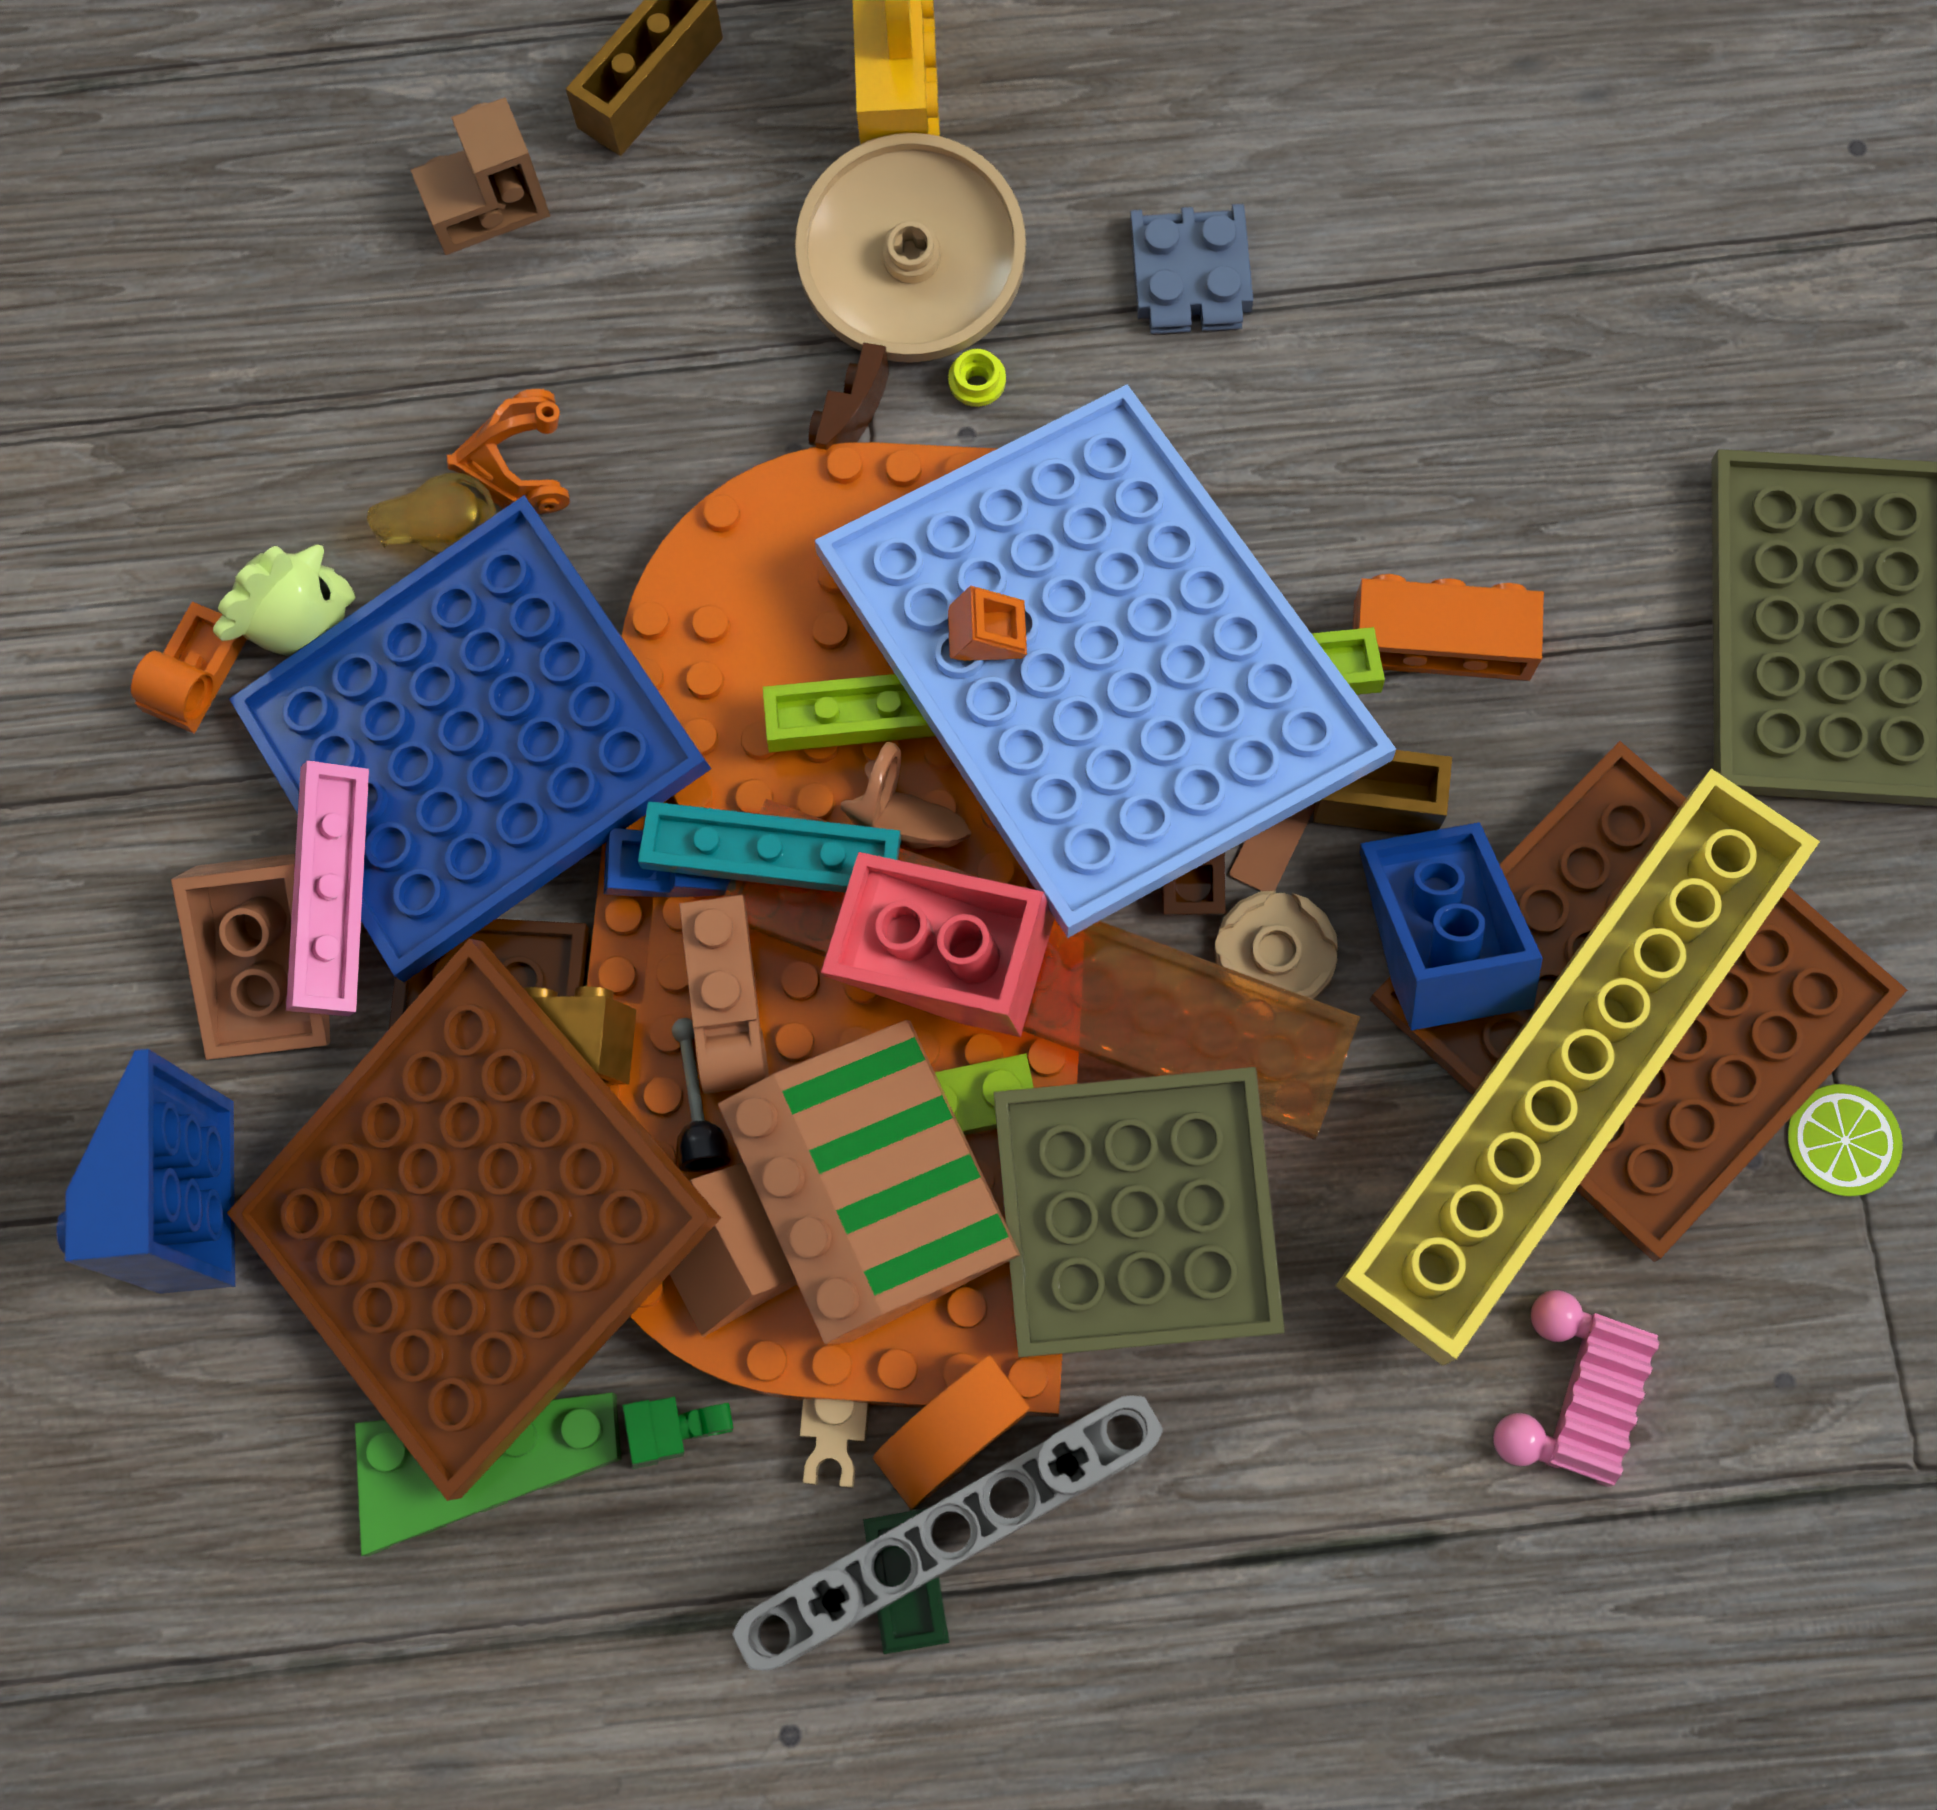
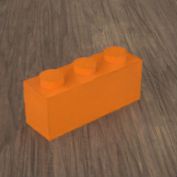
(1453, 626)

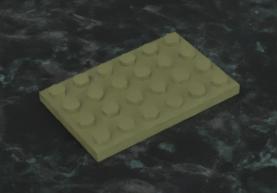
(1825, 626)

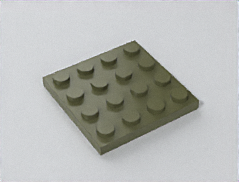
(1138, 1212)

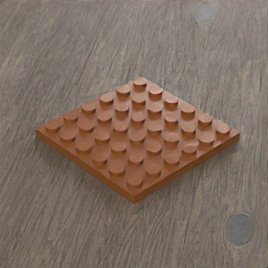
(1747, 1060)
(470, 1218)

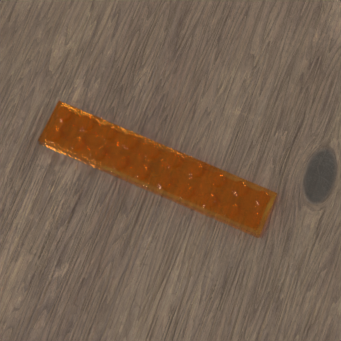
(1131, 1002)

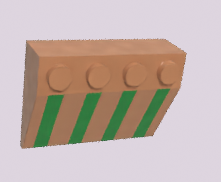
(868, 1182)

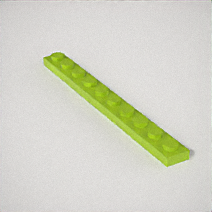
(882, 710)

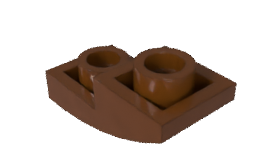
(849, 413)

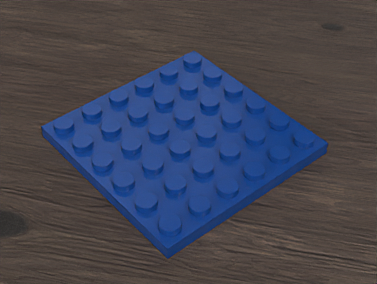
(491, 728)

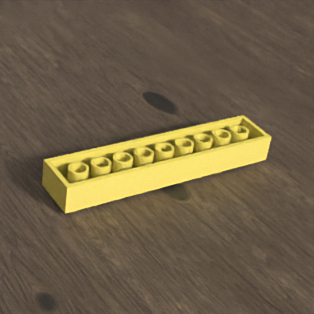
(1576, 1068)

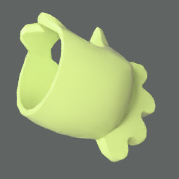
(281, 601)

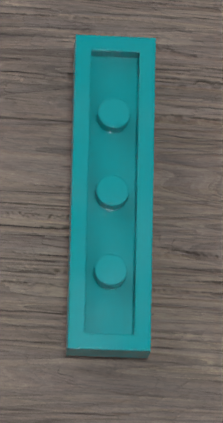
(758, 846)

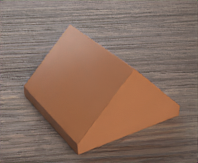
(737, 1260)

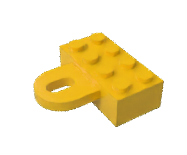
(895, 68)

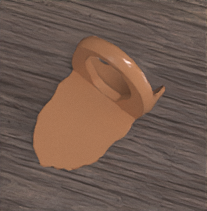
(919, 821)

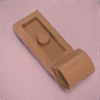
(723, 994)

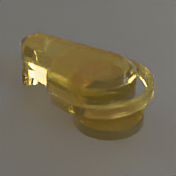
(433, 514)

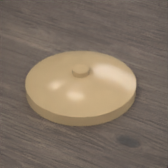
(911, 246)

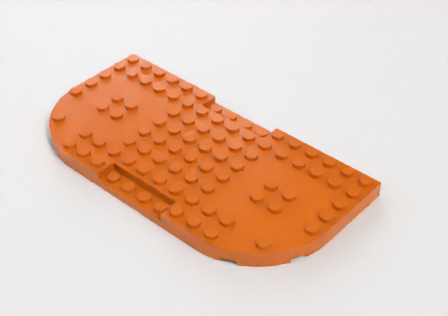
(714, 620)

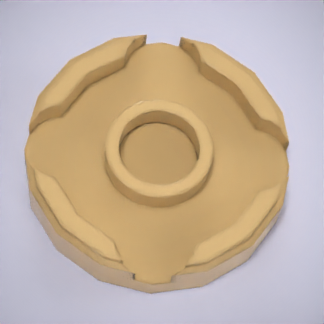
(1279, 942)

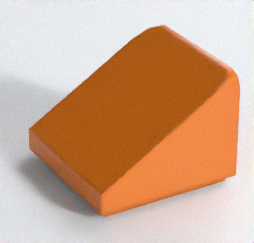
(986, 626)

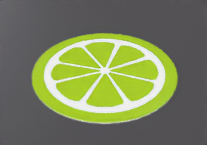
(1845, 1140)

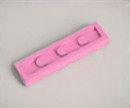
(327, 889)

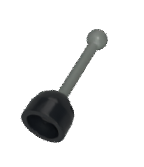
(700, 1143)

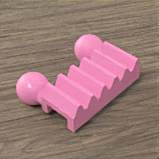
(1599, 1397)

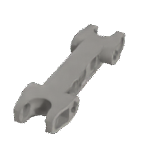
(855, 1574)

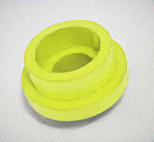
(977, 363)

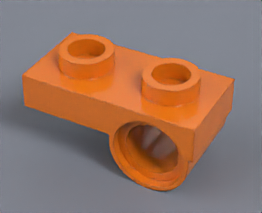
(188, 673)

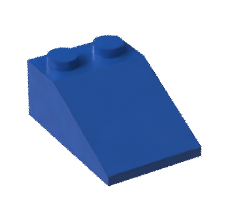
(1450, 927)

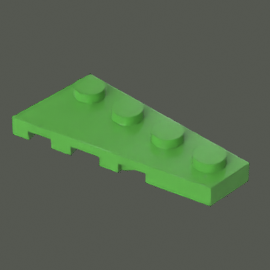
(404, 1503)

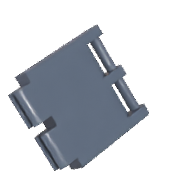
(1191, 268)

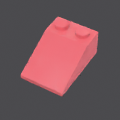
(941, 942)

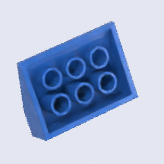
(156, 1184)

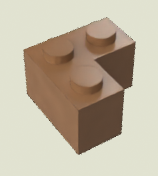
(484, 186)

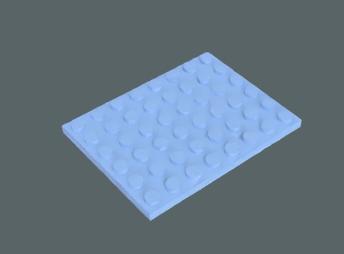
(1162, 667)

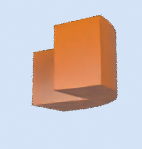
(950, 1432)

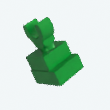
(658, 1430)

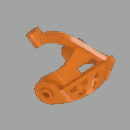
(482, 460)

